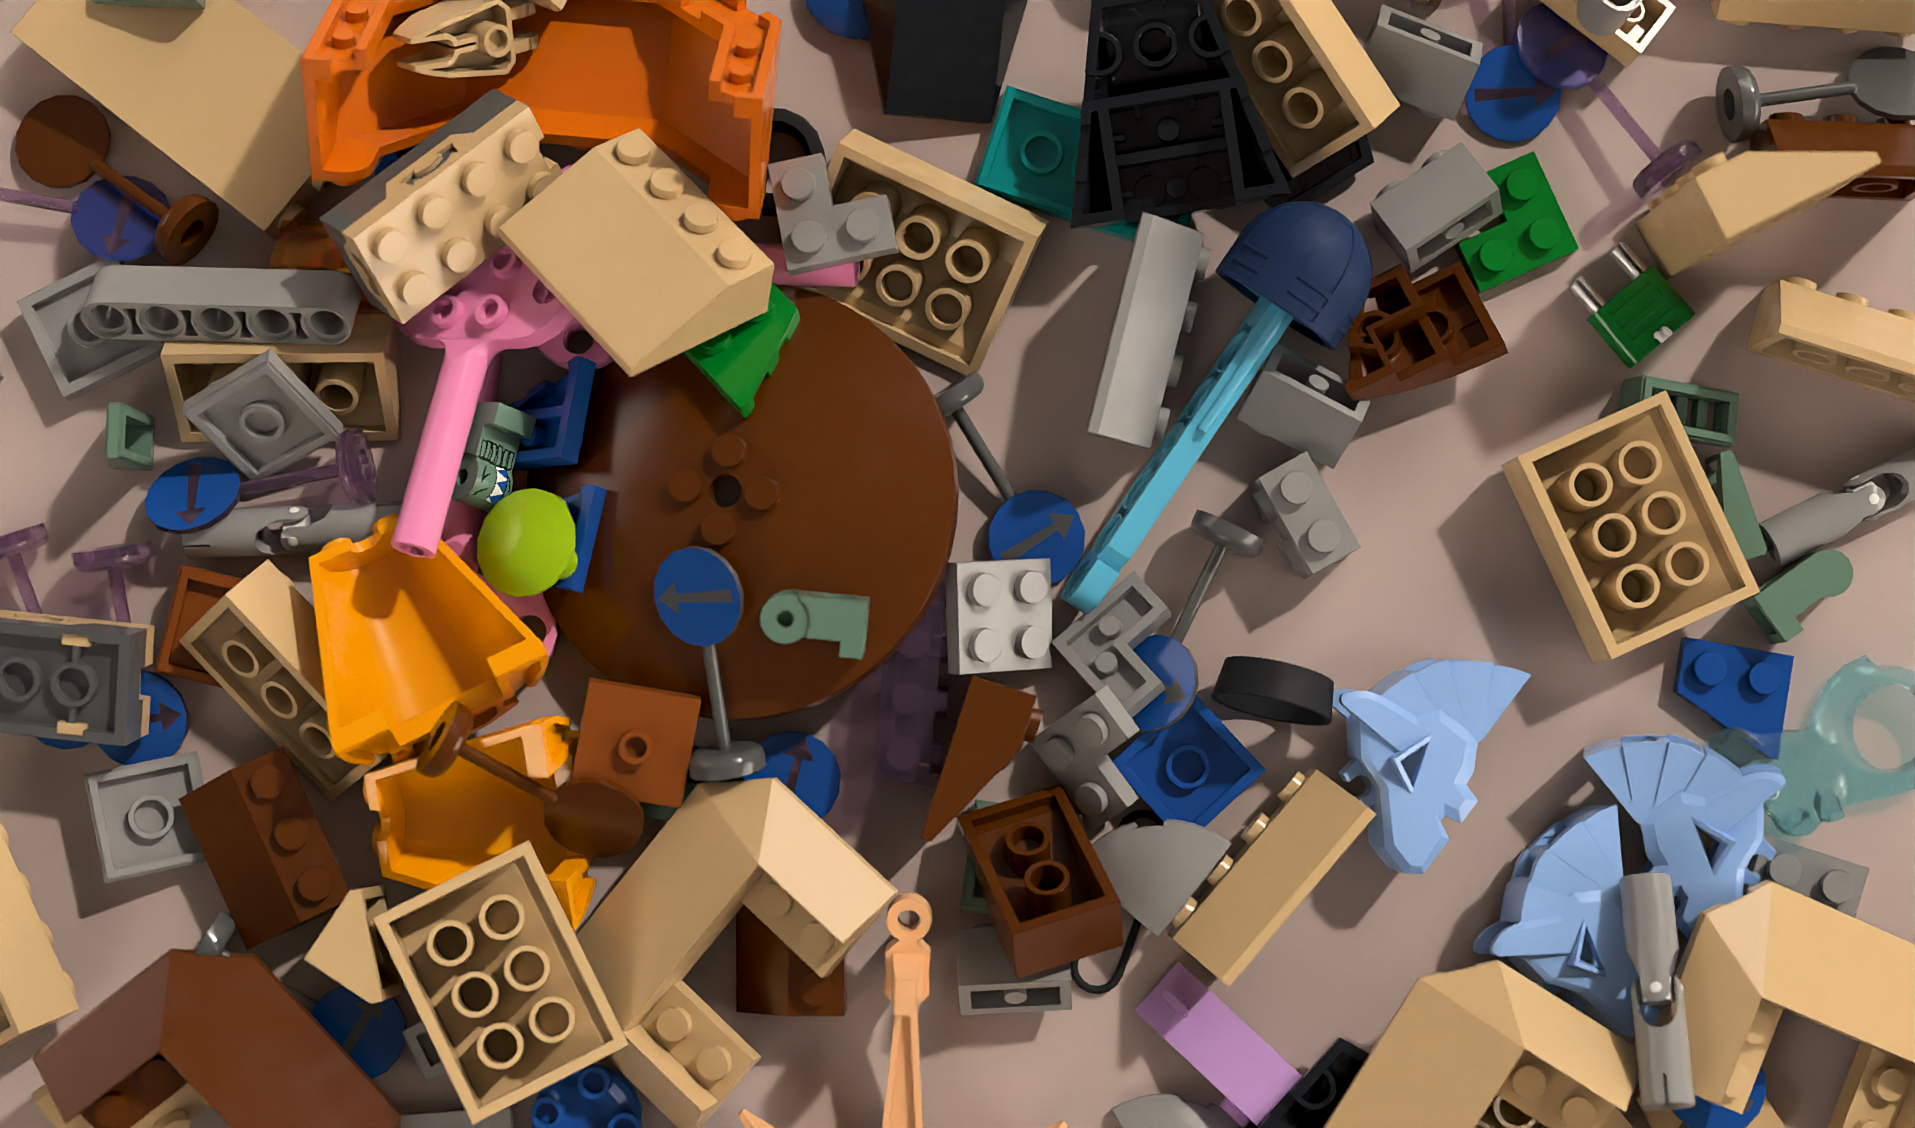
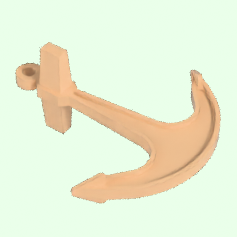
(906, 987)

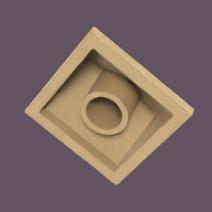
(354, 950)

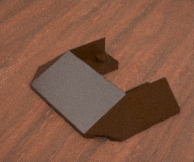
(224, 1032)

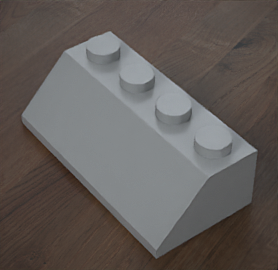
(1145, 332)

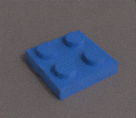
(1189, 767)

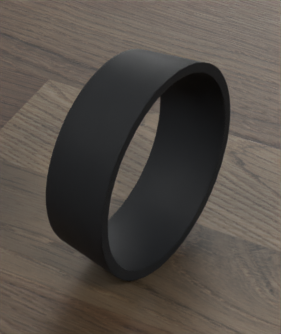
(1275, 690)

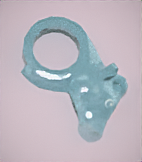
(1822, 760)

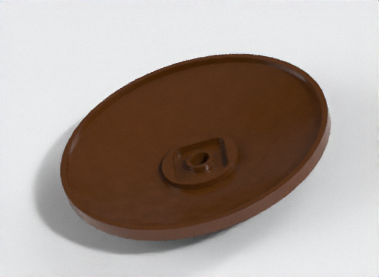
(839, 495)

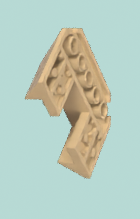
(715, 854)
(1817, 963)
(1486, 1036)

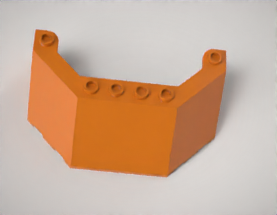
(677, 69)

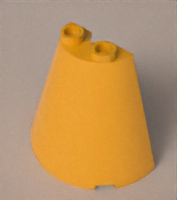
(409, 641)
(469, 815)

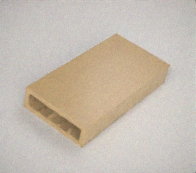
(200, 87)

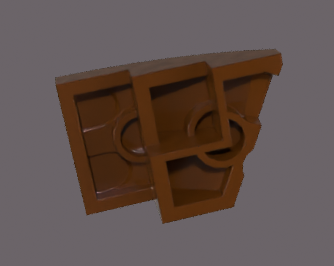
(1418, 333)

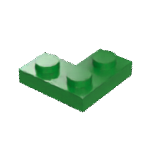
(1530, 231)

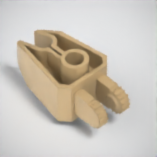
(466, 37)

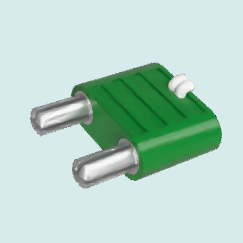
(1639, 314)

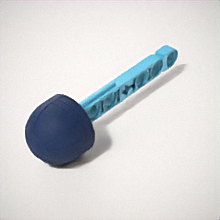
(1302, 272)

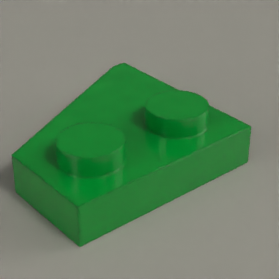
(747, 353)

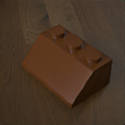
(1891, 139)
(265, 848)
(777, 981)

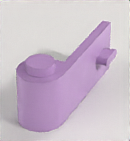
(1218, 1046)

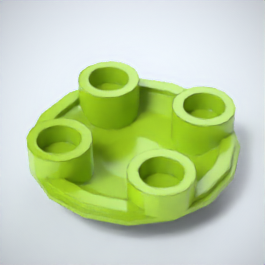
(527, 543)

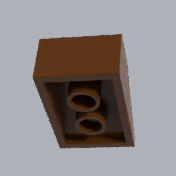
(985, 739)
(1041, 881)

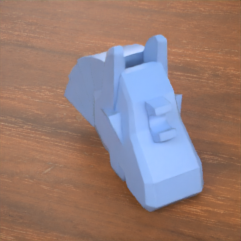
(1417, 750)
(1681, 788)
(1566, 919)

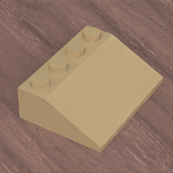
(1740, 198)
(640, 253)
(955, 259)
(1630, 528)
(500, 982)

